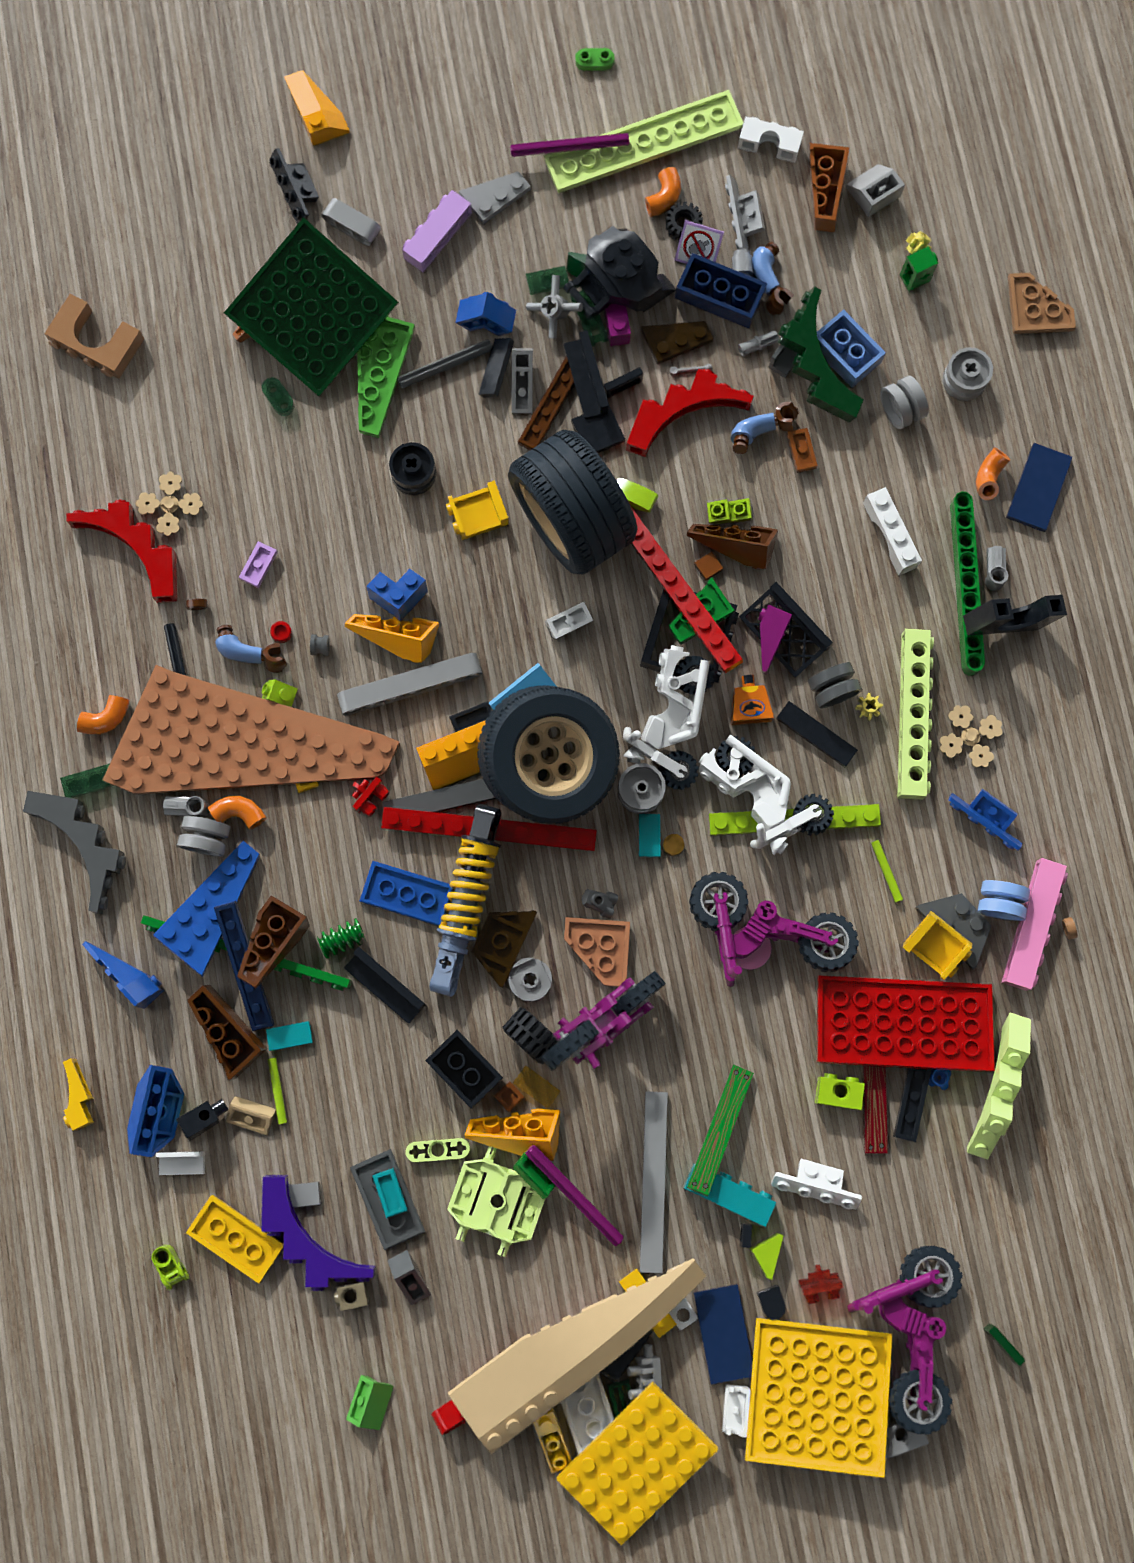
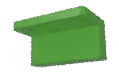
(369, 1403)

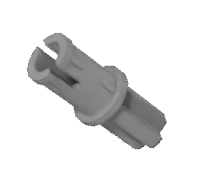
(758, 343)

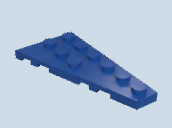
(194, 928)

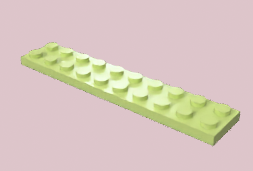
(647, 141)

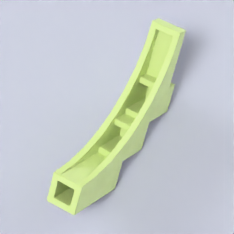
(1004, 1087)

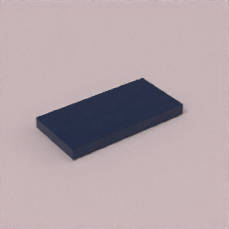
(1039, 487)
(723, 1333)

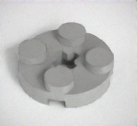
(534, 968)

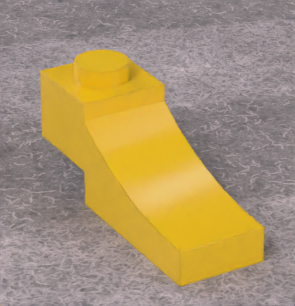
(79, 1093)

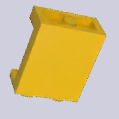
(477, 511)
(938, 945)

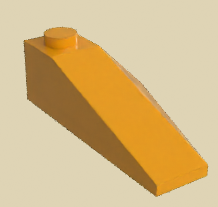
(406, 639)
(518, 1132)

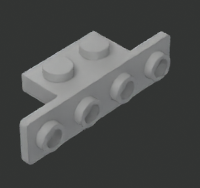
(746, 213)

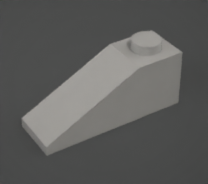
(522, 380)

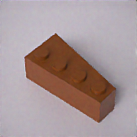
(828, 177)

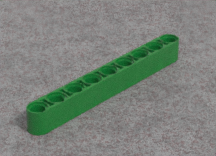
(966, 573)

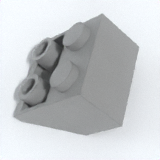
(876, 188)

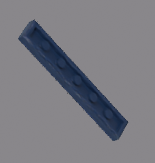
(236, 945)

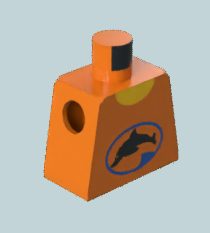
(750, 703)

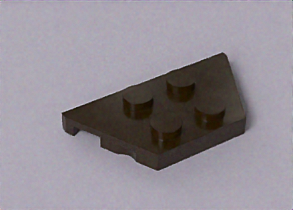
(502, 941)

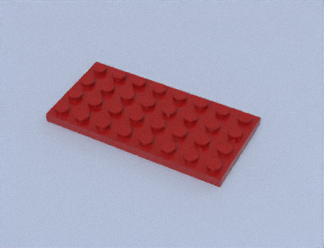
(905, 1023)

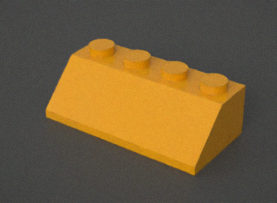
(452, 757)

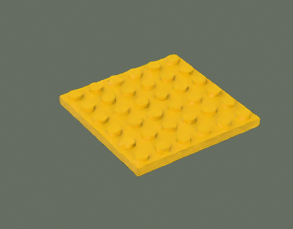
(819, 1397)

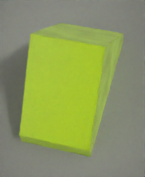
(767, 1254)

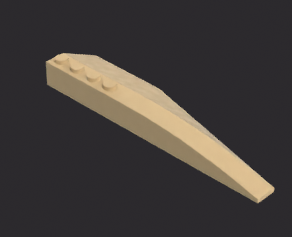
(561, 1358)

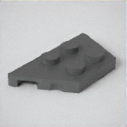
(964, 919)

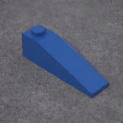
(133, 983)

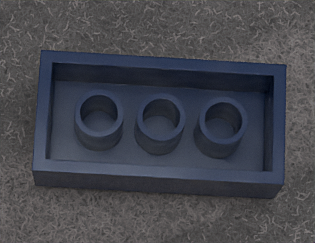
(720, 290)

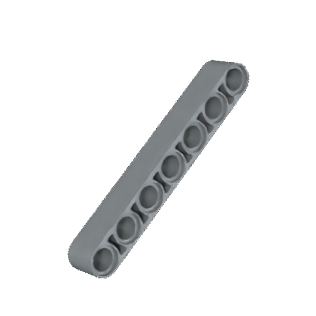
(409, 684)

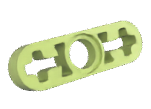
(421, 1157)

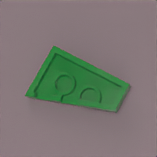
(715, 604)

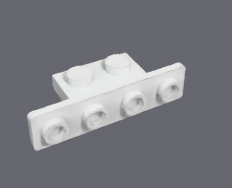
(819, 1183)

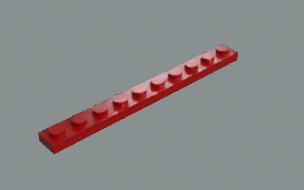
(685, 599)
(506, 832)

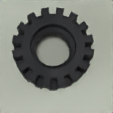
(681, 211)

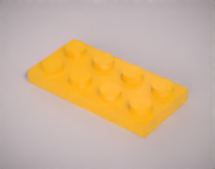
(235, 1238)

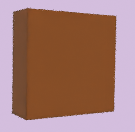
(708, 566)
(509, 1096)

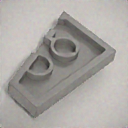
(495, 195)

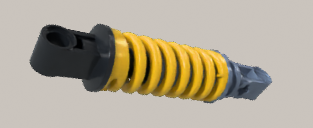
(458, 924)

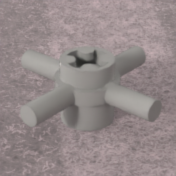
(548, 306)

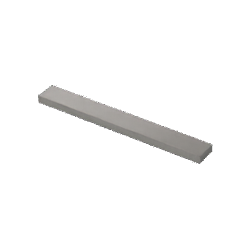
(653, 1182)

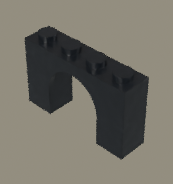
(999, 617)

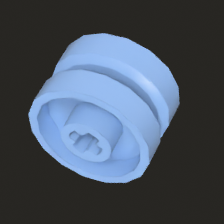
(1003, 900)

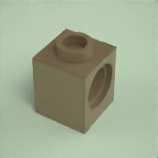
(362, 1296)

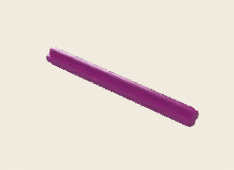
(572, 144)
(574, 1195)

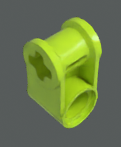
(169, 1268)

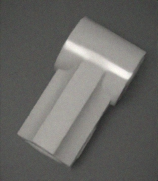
(996, 567)
(184, 806)

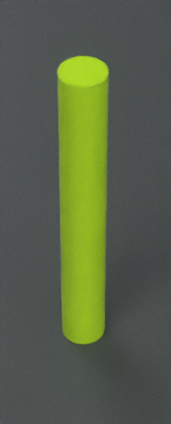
(887, 871)
(277, 1091)

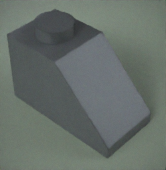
(408, 1277)

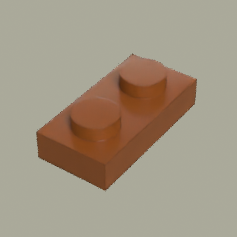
(802, 450)

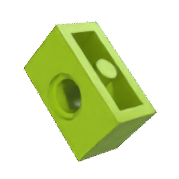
(826, 1092)

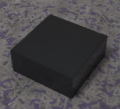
(745, 1235)

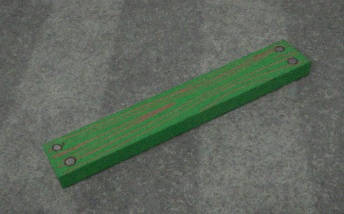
(720, 1130)

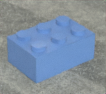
(849, 348)

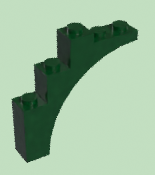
(809, 363)

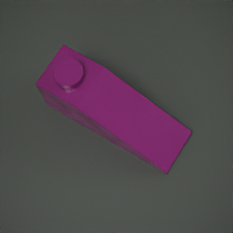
(617, 325)
(772, 630)

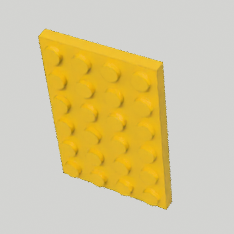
(637, 1463)

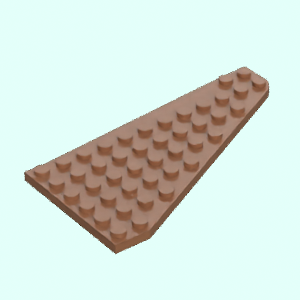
(218, 738)

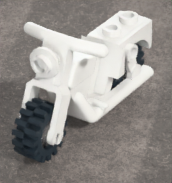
(678, 721)
(770, 794)

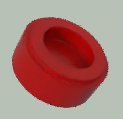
(281, 632)

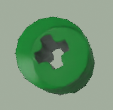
(341, 938)

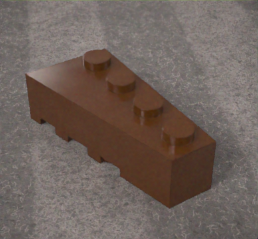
(226, 1032)

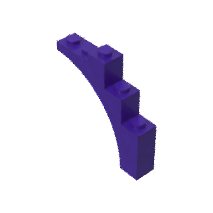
(321, 1265)

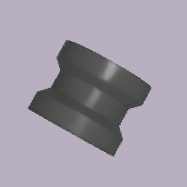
(319, 645)

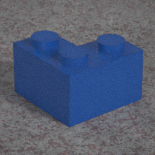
(487, 313)
(397, 597)

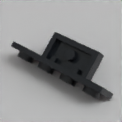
(294, 183)

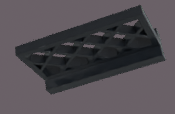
(800, 618)

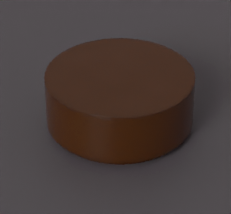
(196, 604)

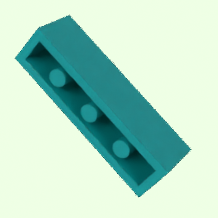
(739, 1198)

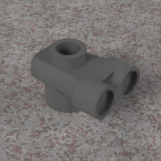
(600, 902)

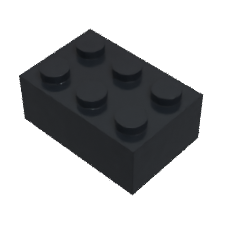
(464, 1069)

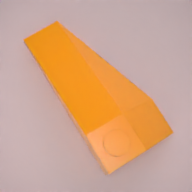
(318, 113)

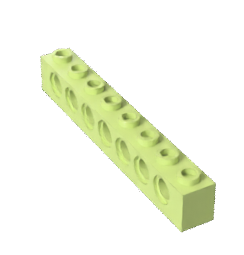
(923, 641)

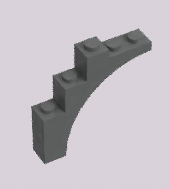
(99, 860)

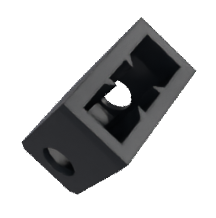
(194, 1126)

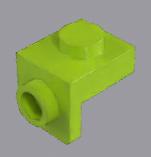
(279, 692)

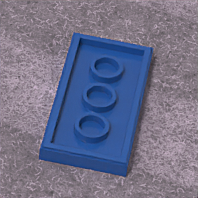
(405, 893)

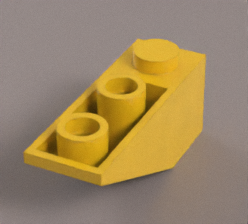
(552, 1441)

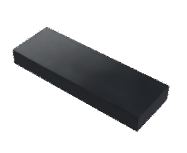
(496, 367)

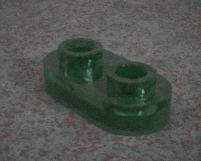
(278, 397)

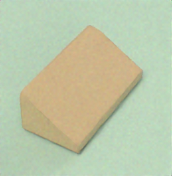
(250, 1115)

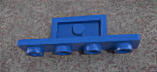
(991, 814)

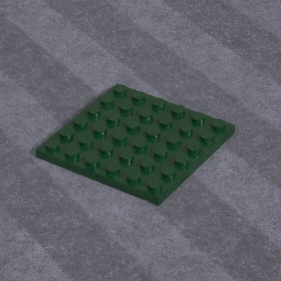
(311, 307)

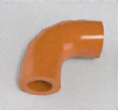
(668, 195)
(989, 472)
(106, 720)
(238, 807)

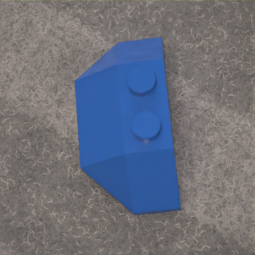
(154, 1111)

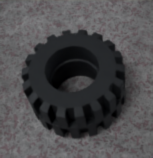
(530, 1034)

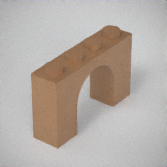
(111, 357)

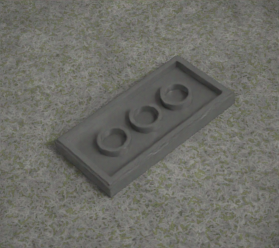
(395, 1228)

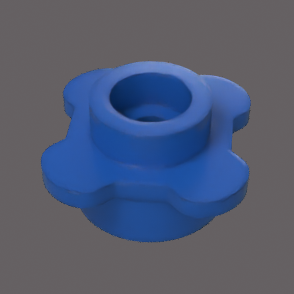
(945, 1077)

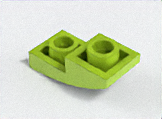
(637, 495)
(729, 511)

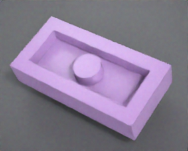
(258, 564)

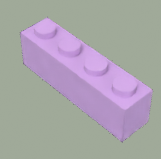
(437, 230)

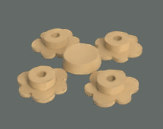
(169, 503)
(970, 736)

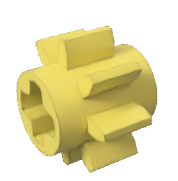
(917, 242)
(864, 702)

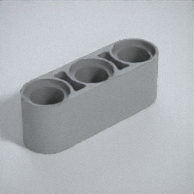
(351, 222)

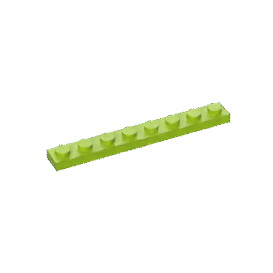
(844, 817)

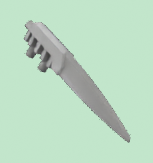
(648, 1370)

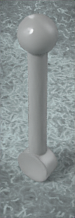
(674, 370)

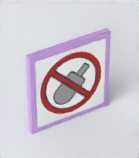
(698, 240)

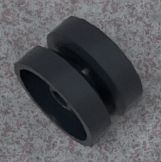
(412, 468)

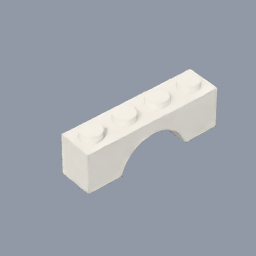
(901, 547)

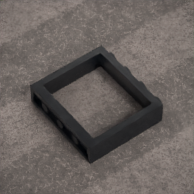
(646, 661)

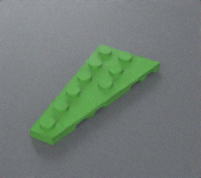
(378, 372)

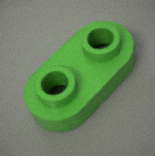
(595, 60)

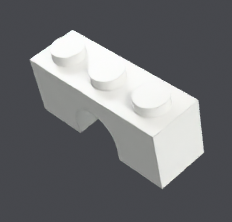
(758, 131)

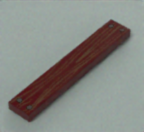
(875, 1109)

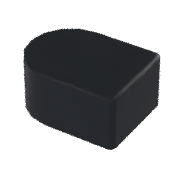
(772, 1302)

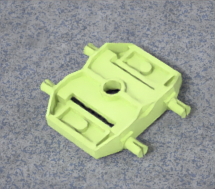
(487, 1217)

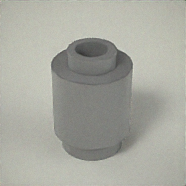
(742, 262)

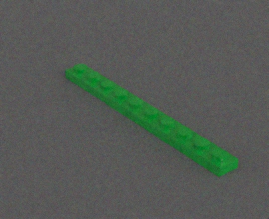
(296, 969)

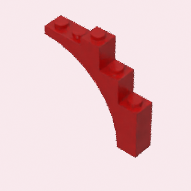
(679, 401)
(119, 522)

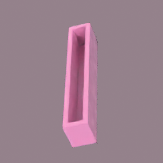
(1033, 932)

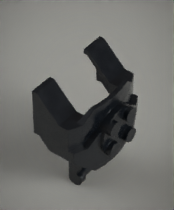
(619, 272)

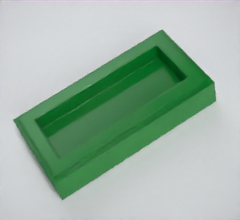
(534, 1176)

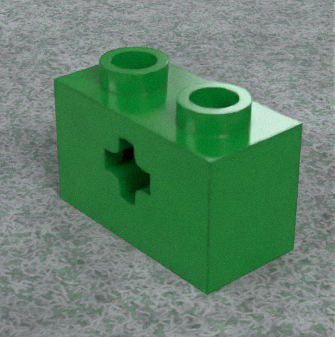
(919, 268)

